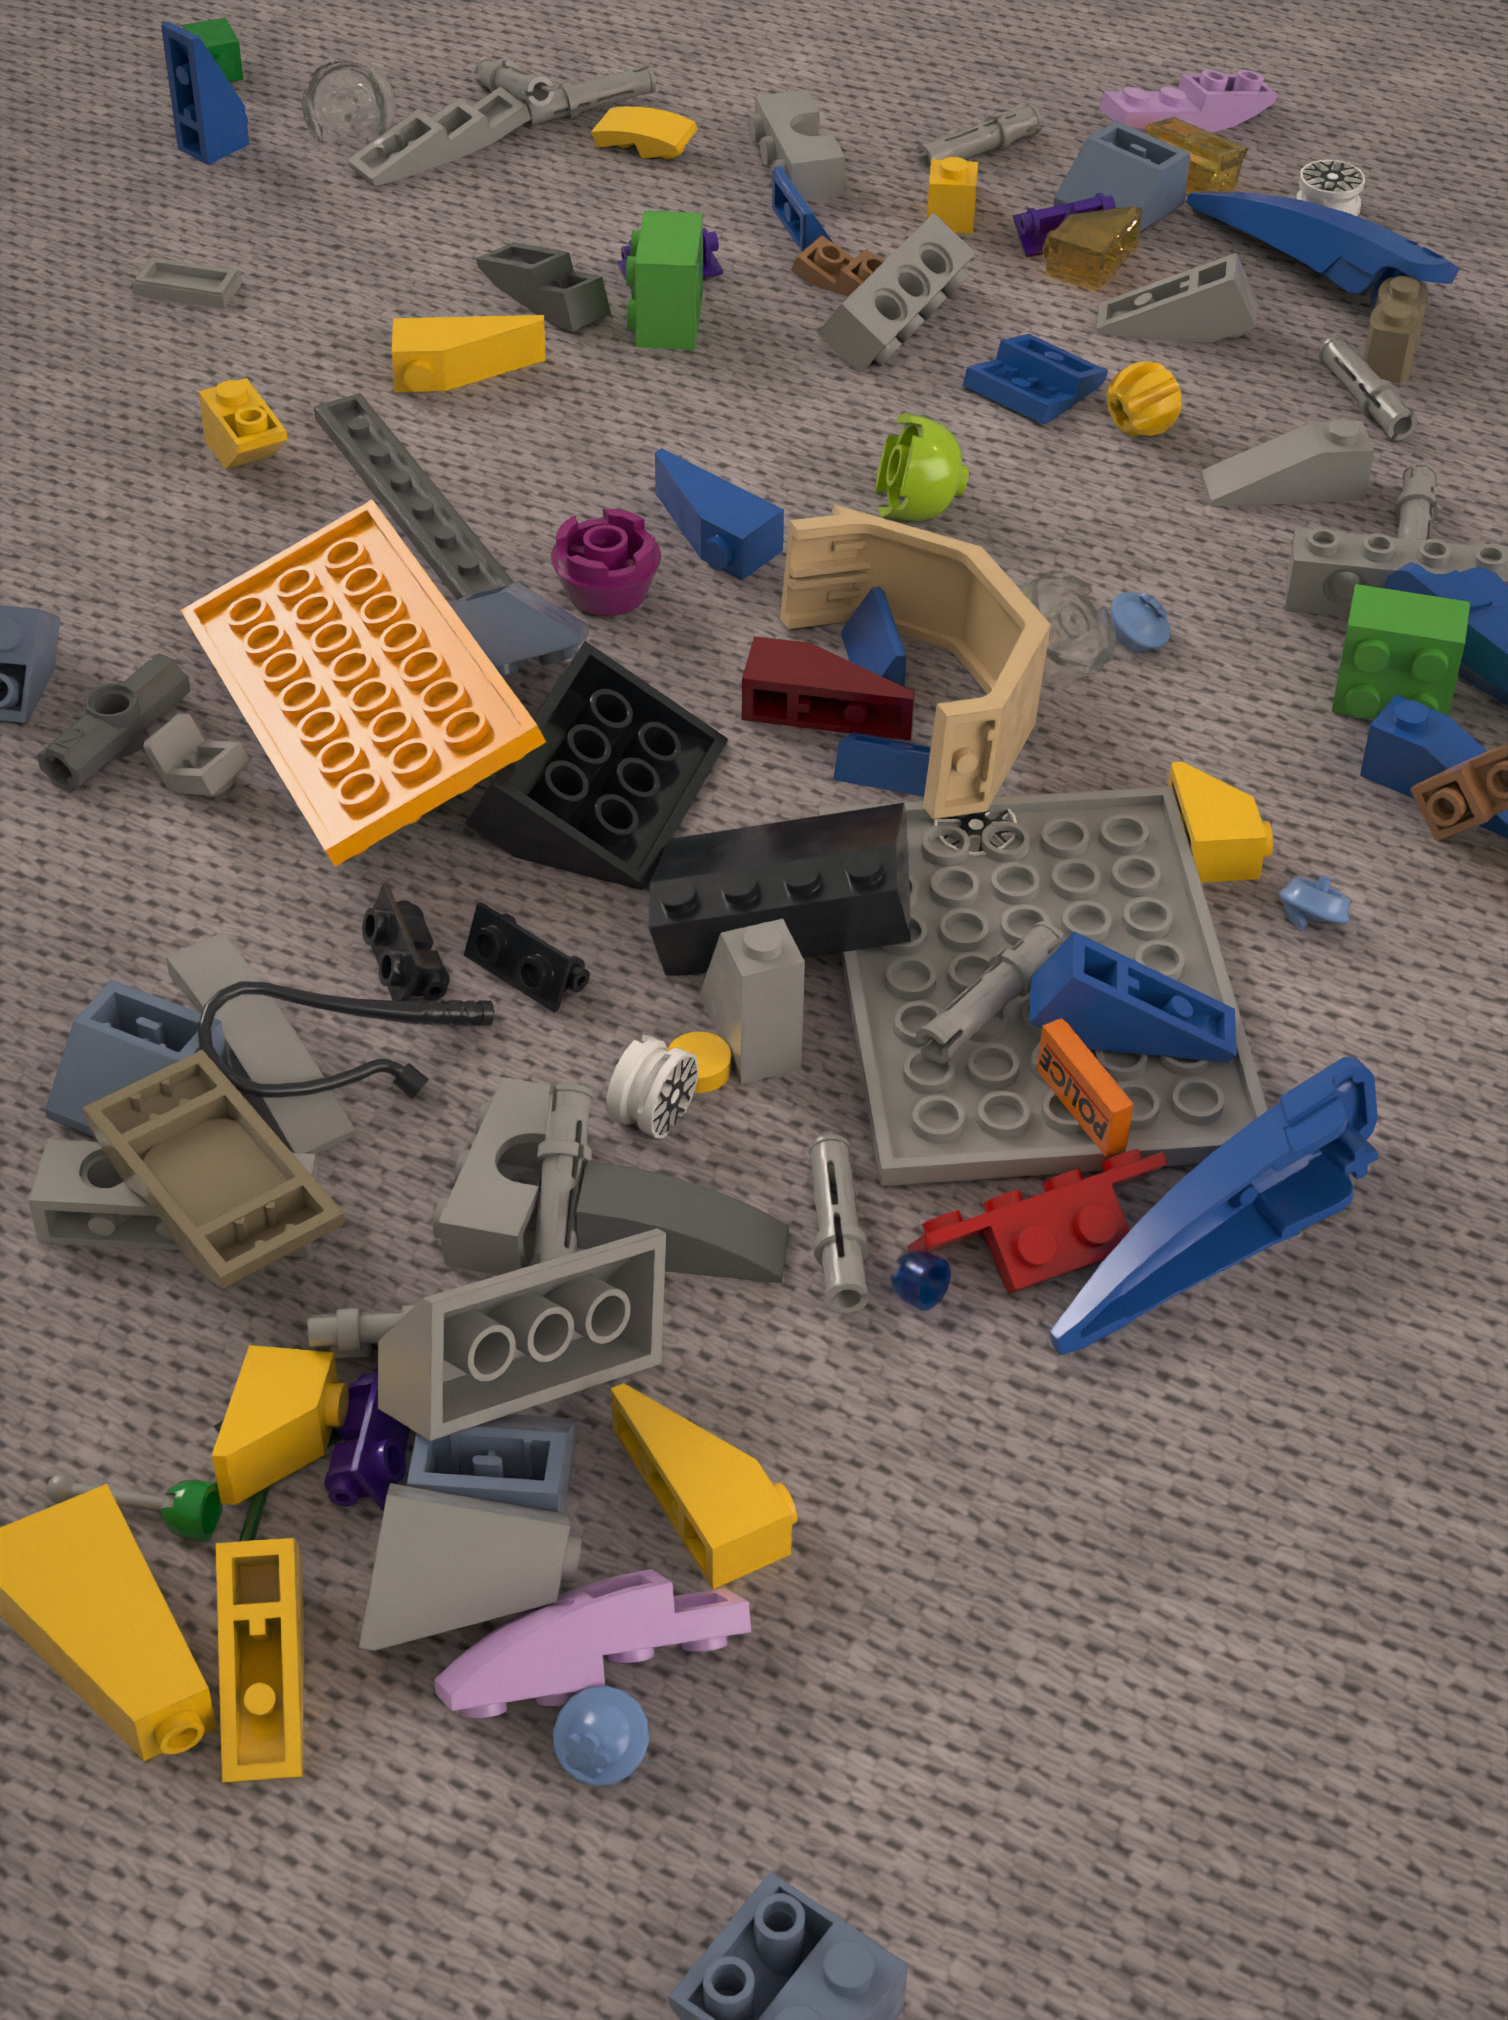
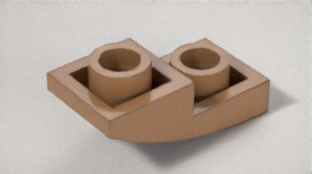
(834, 269)
(1465, 793)

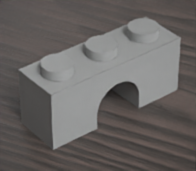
(790, 138)
(489, 1215)

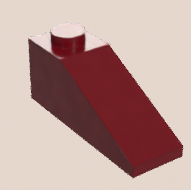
(821, 691)

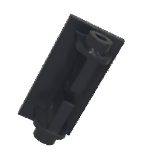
(404, 949)
(523, 958)

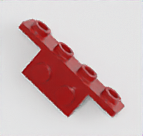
(1051, 1232)

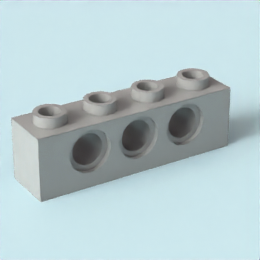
(896, 294)
(1330, 563)
(87, 1203)

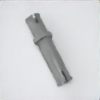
(517, 82)
(577, 98)
(994, 133)
(1376, 397)
(1417, 502)
(1005, 979)
(563, 1165)
(842, 1276)

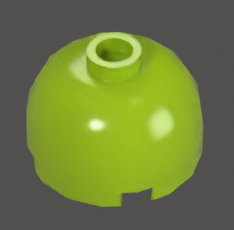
(922, 467)

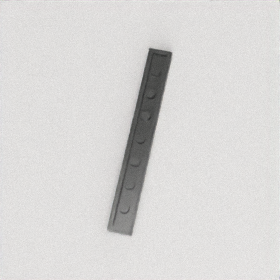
(410, 497)

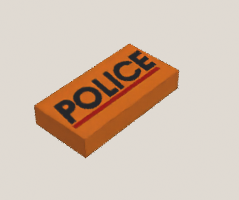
(1085, 1087)

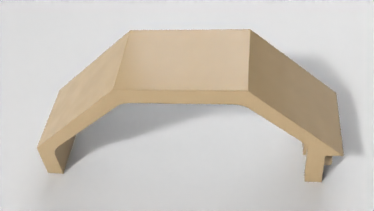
(946, 597)

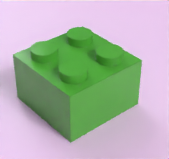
(666, 280)
(1400, 648)

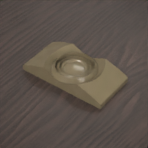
(211, 1169)

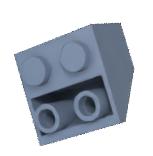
(1131, 169)
(519, 625)
(26, 659)
(119, 1042)
(503, 1460)
(791, 1963)

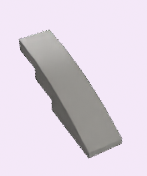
(428, 142)
(261, 1046)

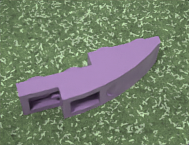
(1204, 100)
(561, 1645)

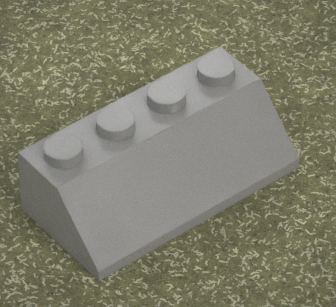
(525, 1337)

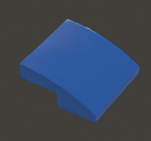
(1034, 378)

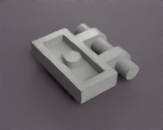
(352, 1332)

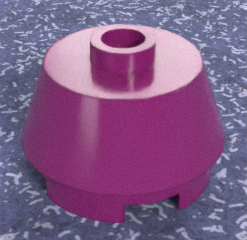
(606, 562)

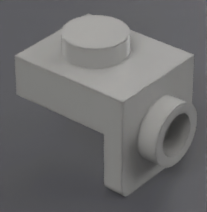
(190, 762)

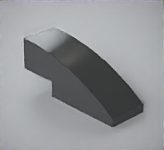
(547, 284)
(702, 1226)

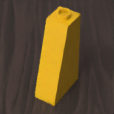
(101, 1623)

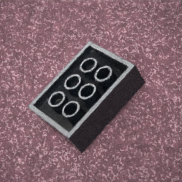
(607, 779)
(828, 876)

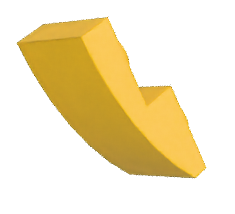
(649, 129)

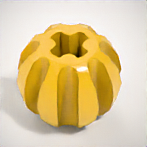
(1144, 399)

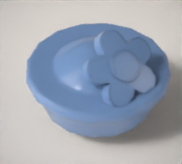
(1139, 622)
(1314, 901)
(600, 1735)

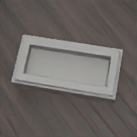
(187, 282)

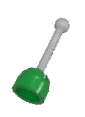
(187, 1509)

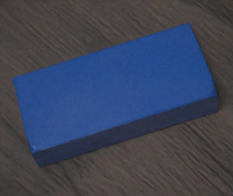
(794, 211)
(874, 640)
(882, 763)

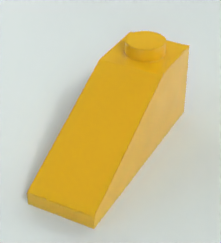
(462, 350)
(706, 1487)
(260, 1658)

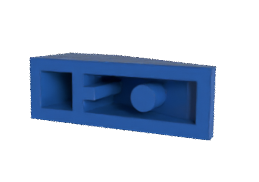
(205, 107)
(719, 519)
(1414, 744)
(1128, 1006)

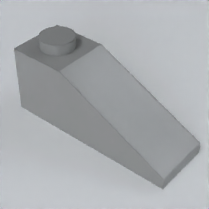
(1188, 307)
(1301, 466)

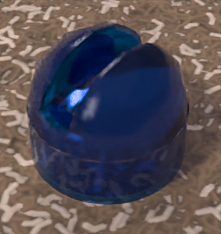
(921, 1279)

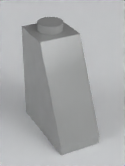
(757, 999)
(461, 1563)

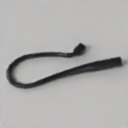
(404, 1011)

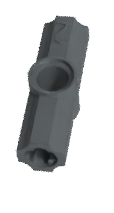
(113, 722)

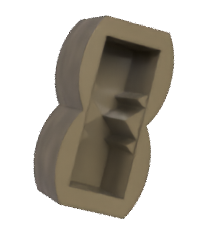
(1396, 328)

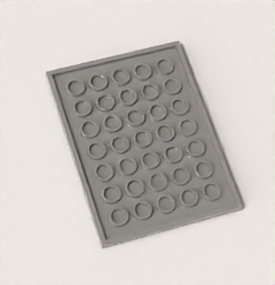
(1089, 865)

